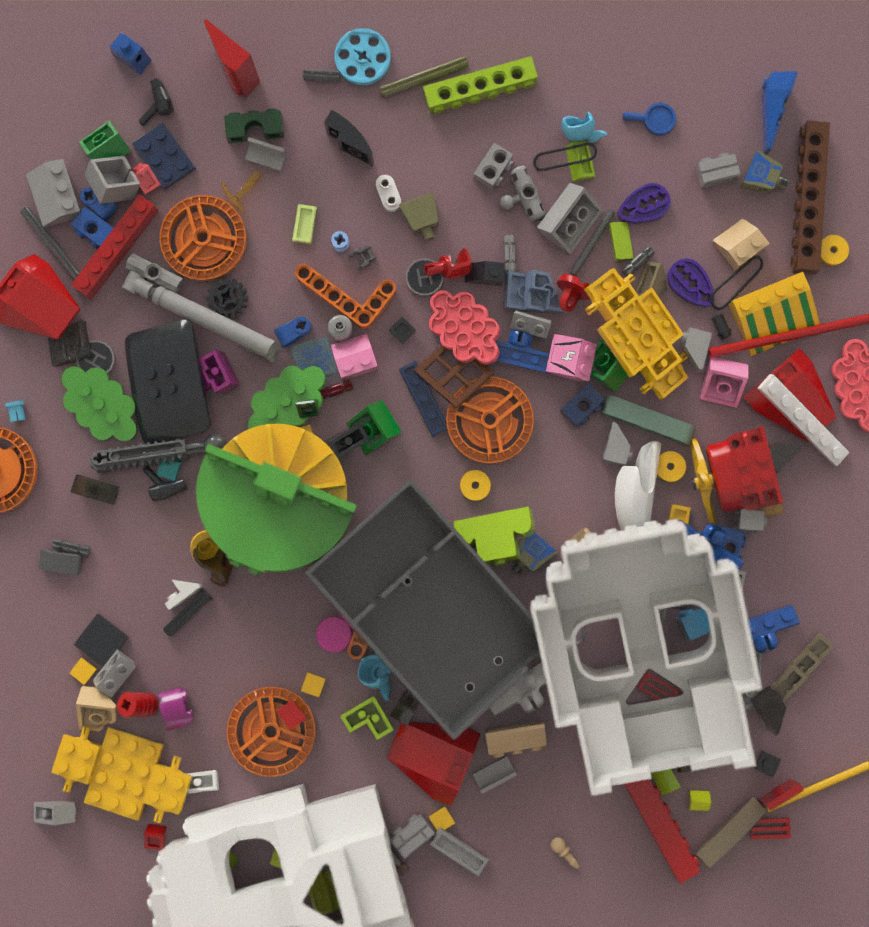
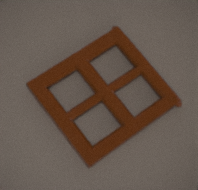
(453, 372)

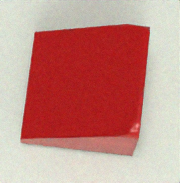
(155, 836)

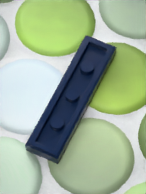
(424, 400)

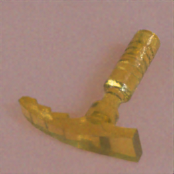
(245, 188)

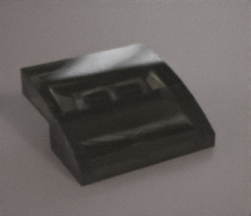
(71, 346)

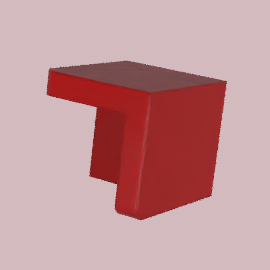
(291, 714)

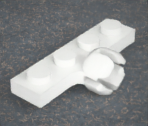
(523, 692)

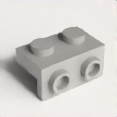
(530, 323)

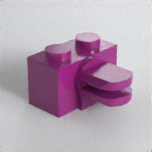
(218, 373)

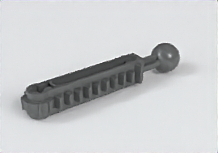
(151, 453)

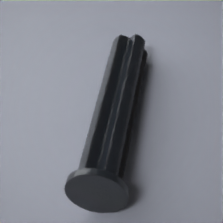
(198, 602)

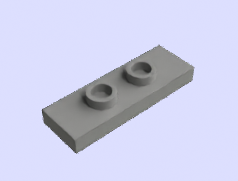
(459, 851)

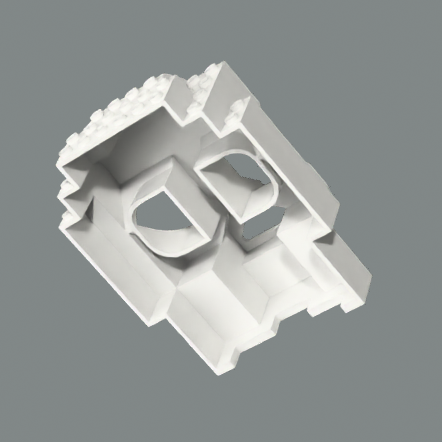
(631, 578)
(344, 830)

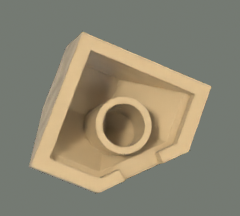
(95, 709)

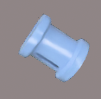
(336, 237)

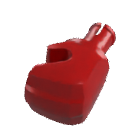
(447, 269)

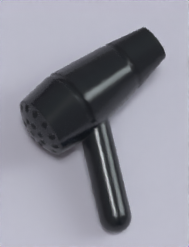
(162, 102)
(161, 489)

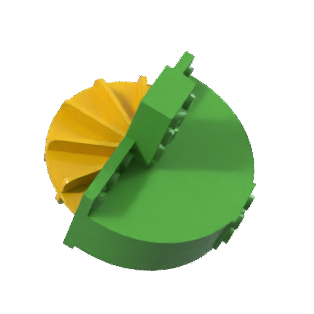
(273, 498)

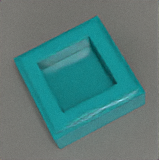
(170, 470)

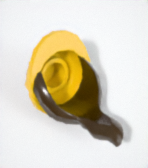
(208, 555)

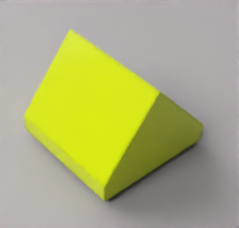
(699, 800)

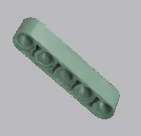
(648, 420)

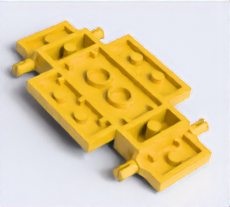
(638, 332)
(122, 773)

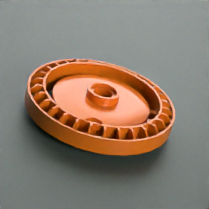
(203, 253)
(492, 435)
(11, 471)
(256, 737)

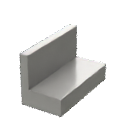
(265, 155)
(494, 774)

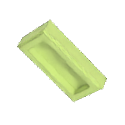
(304, 224)

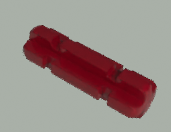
(336, 389)

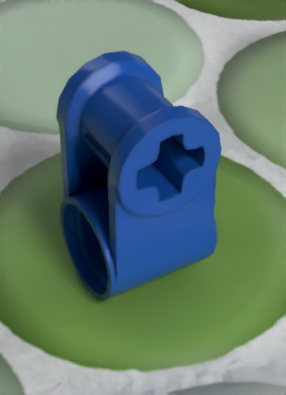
(104, 210)
(289, 332)

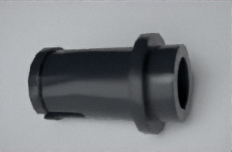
(721, 326)

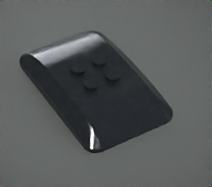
(167, 382)

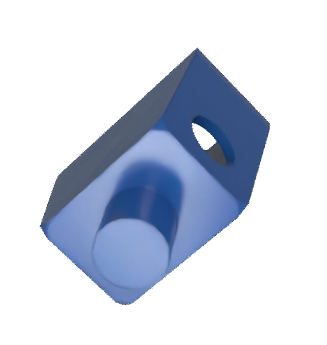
(127, 52)

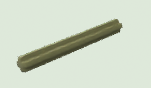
(424, 76)

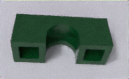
(238, 124)

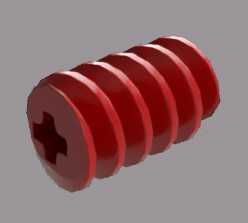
(137, 704)

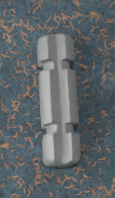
(509, 253)

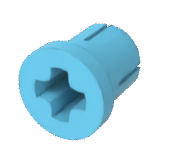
(14, 407)

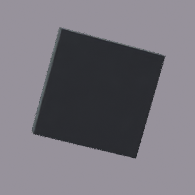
(101, 640)

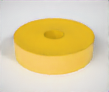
(841, 247)
(678, 463)
(466, 485)

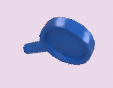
(658, 119)

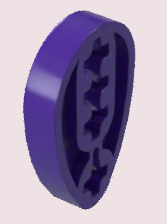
(640, 195)
(697, 274)

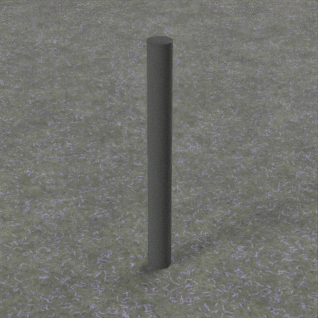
(592, 242)

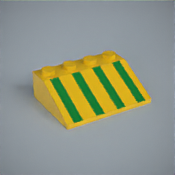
(775, 310)

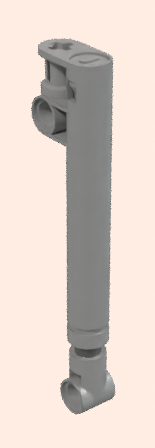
(244, 337)

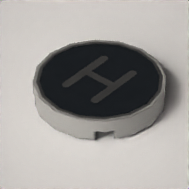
(419, 282)
(101, 357)

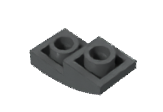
(60, 562)

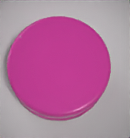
(334, 634)

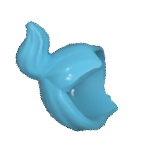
(580, 130)
(375, 675)

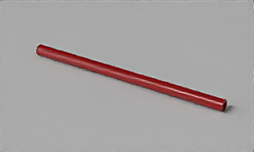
(788, 335)

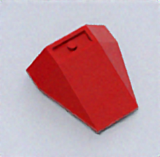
(36, 299)
(801, 379)
(433, 758)

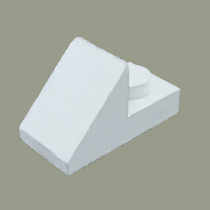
(186, 590)

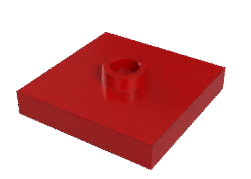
(780, 794)

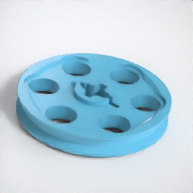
(361, 49)

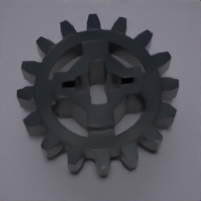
(230, 290)

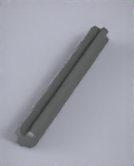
(50, 242)

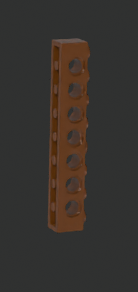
(820, 133)

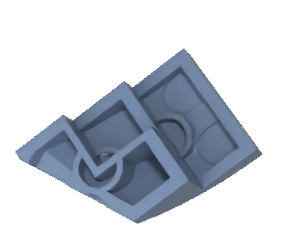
(530, 292)

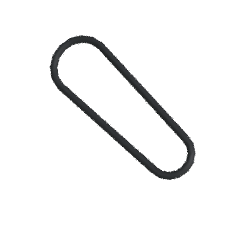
(713, 293)

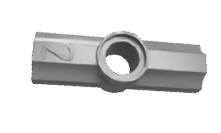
(144, 268)

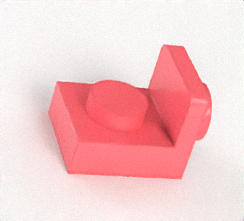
(146, 177)

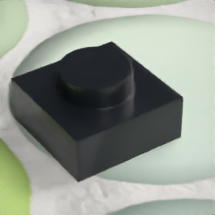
(402, 330)
(767, 763)

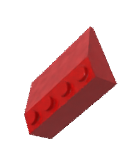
(235, 61)

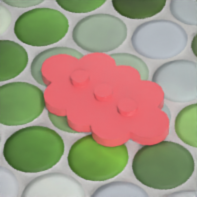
(464, 327)
(853, 382)

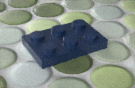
(164, 156)

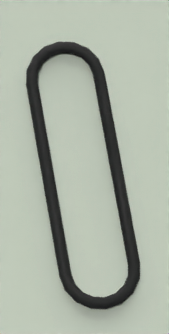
(566, 164)

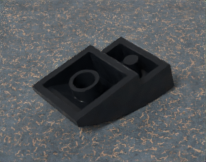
(348, 137)

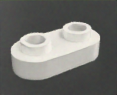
(387, 193)

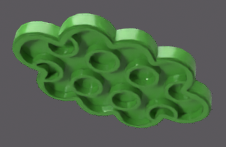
(280, 396)
(99, 403)

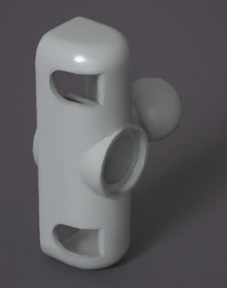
(523, 183)

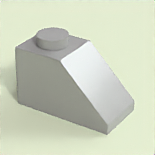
(696, 347)
(617, 447)
(54, 812)

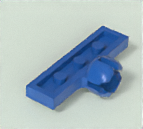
(521, 354)
(715, 539)
(765, 627)

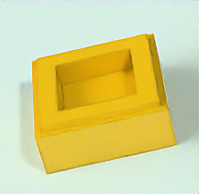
(680, 513)
(83, 671)
(313, 684)
(442, 818)

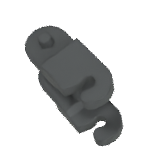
(366, 262)

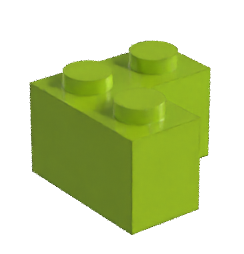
(368, 712)

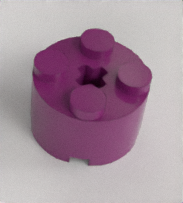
(174, 708)

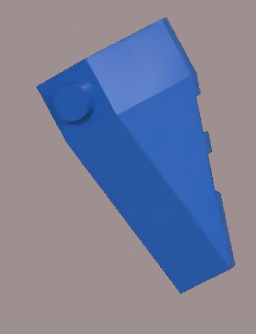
(776, 93)

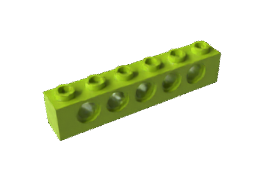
(523, 67)

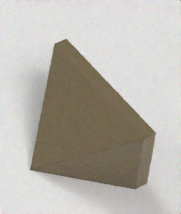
(652, 277)

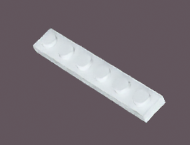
(803, 420)

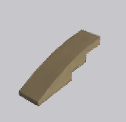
(802, 665)
(730, 832)

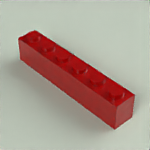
(115, 247)
(664, 829)

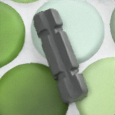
(321, 75)
(638, 261)
(71, 547)

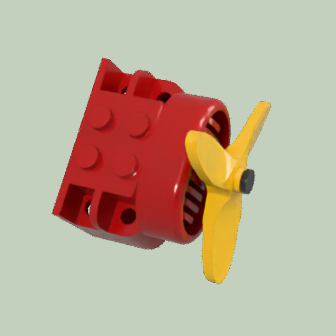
(739, 471)

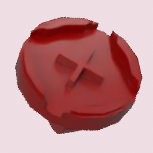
(572, 291)

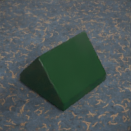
(308, 408)

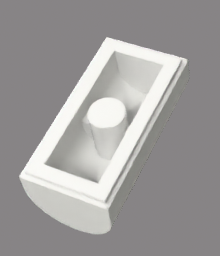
(204, 782)

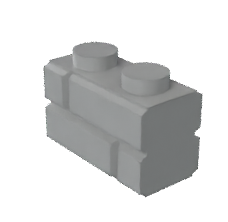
(717, 170)
(412, 835)

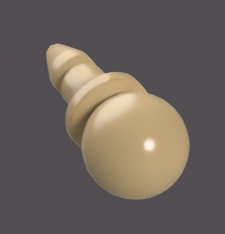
(559, 846)

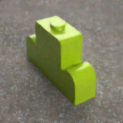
(497, 534)

